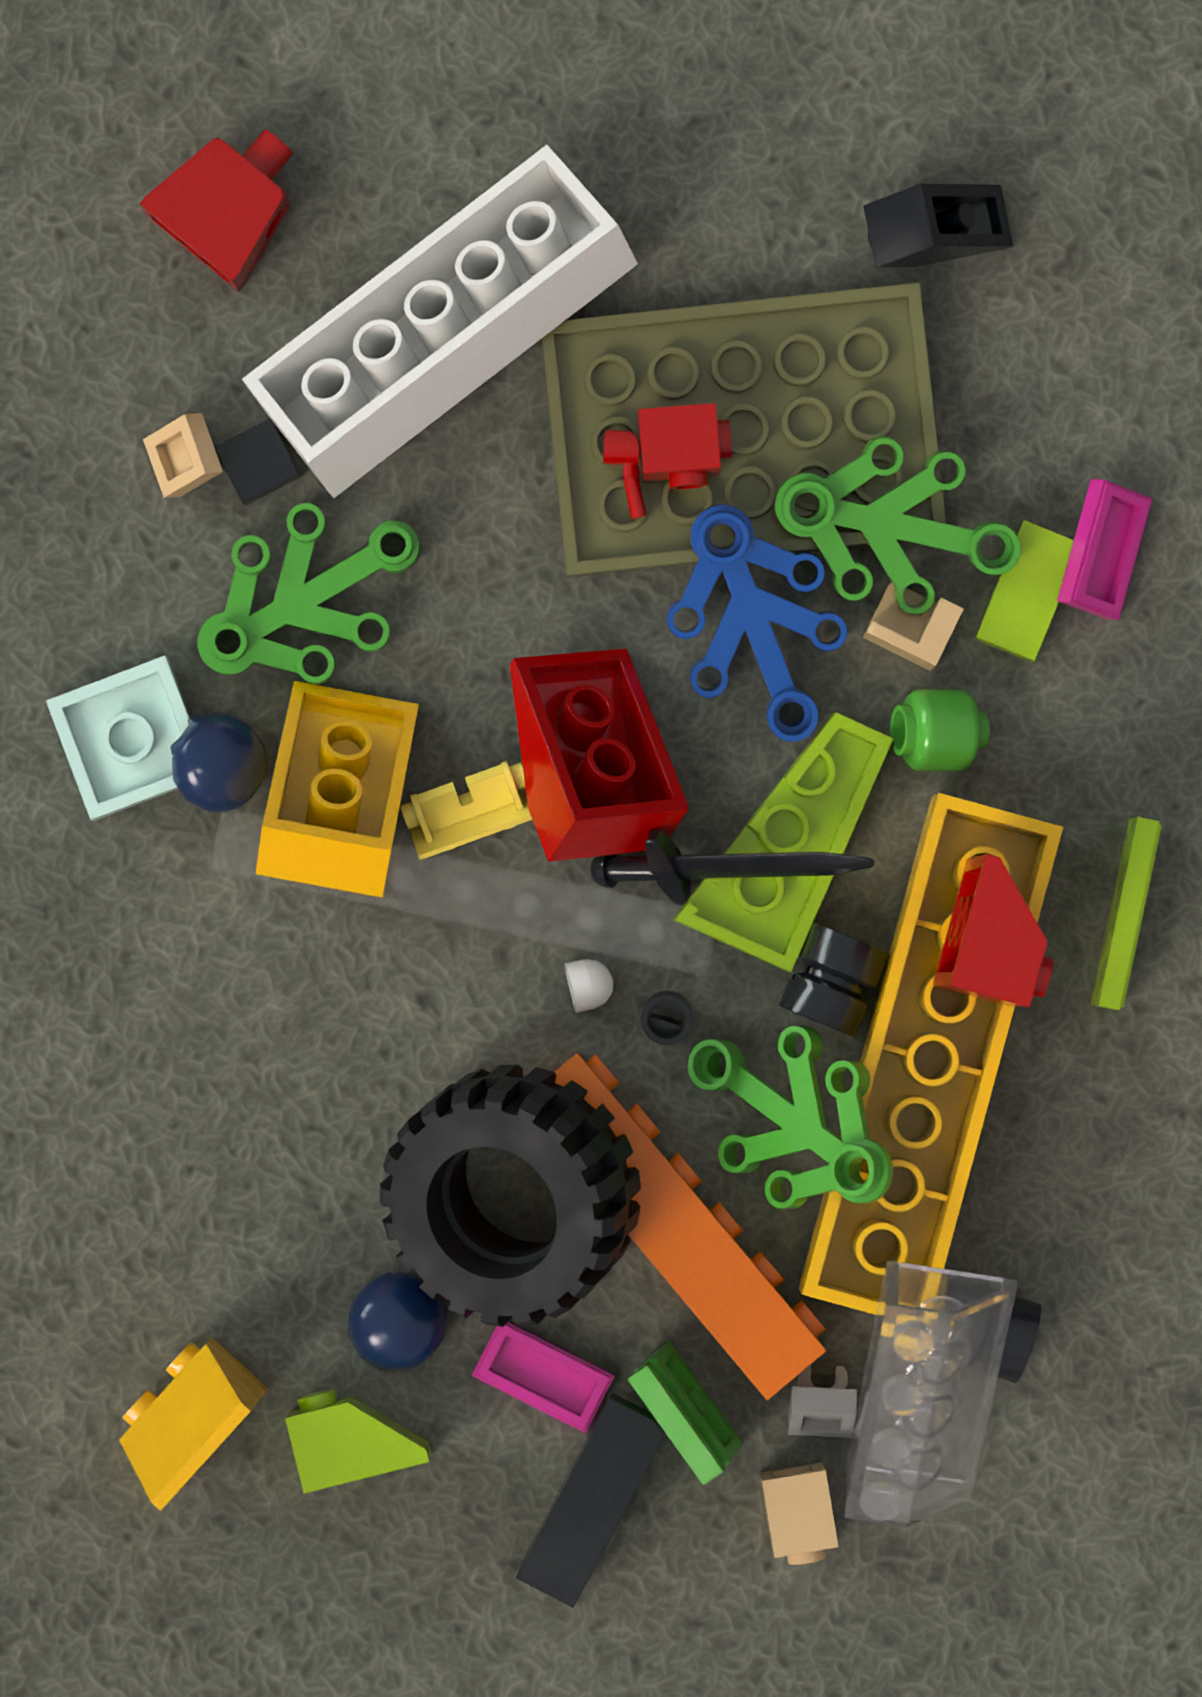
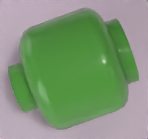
(939, 730)

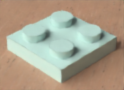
(122, 735)

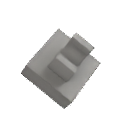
(822, 1410)

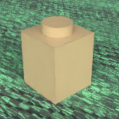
(799, 1513)

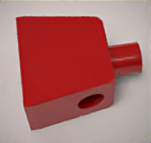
(224, 204)

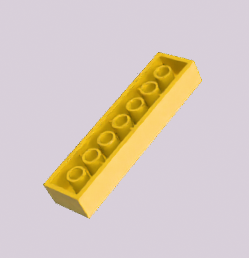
(927, 1062)

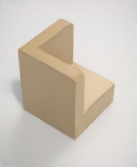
(911, 636)

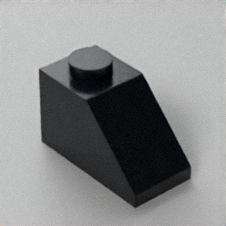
(937, 224)

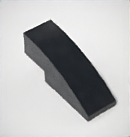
(591, 1500)

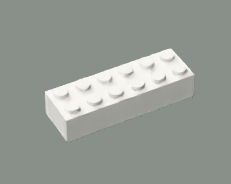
(441, 320)

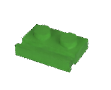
(685, 1412)

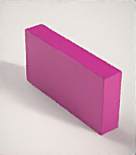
(1104, 549)
(543, 1375)

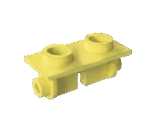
(444, 820)

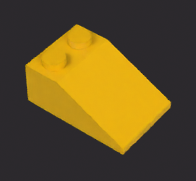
(336, 789)
(189, 1419)

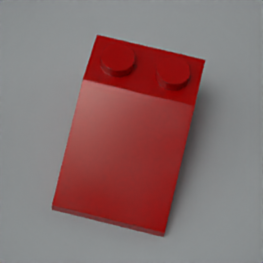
(592, 755)

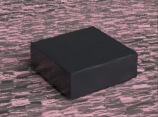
(257, 462)

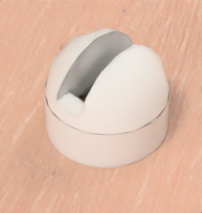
(588, 984)

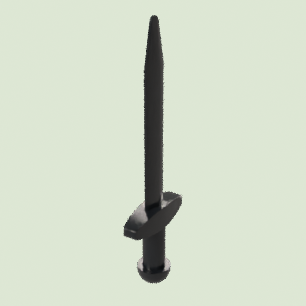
(674, 871)

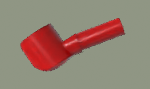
(622, 448)

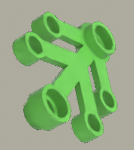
(885, 521)
(299, 602)
(800, 1121)

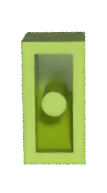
(348, 1441)

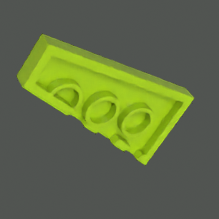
(805, 812)

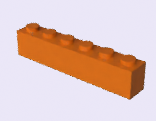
(699, 1250)

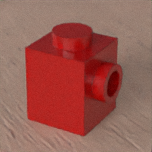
(682, 444)

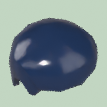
(218, 762)
(396, 1322)

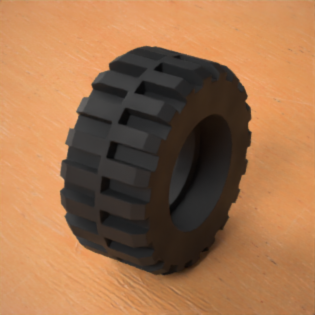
(454, 1243)

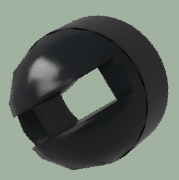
(662, 1028)

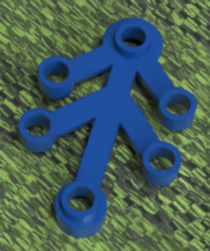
(750, 611)

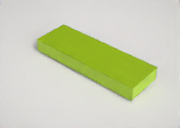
(1126, 913)

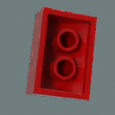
(993, 940)

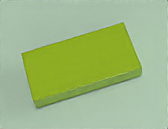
(1026, 594)

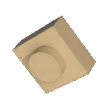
(182, 455)

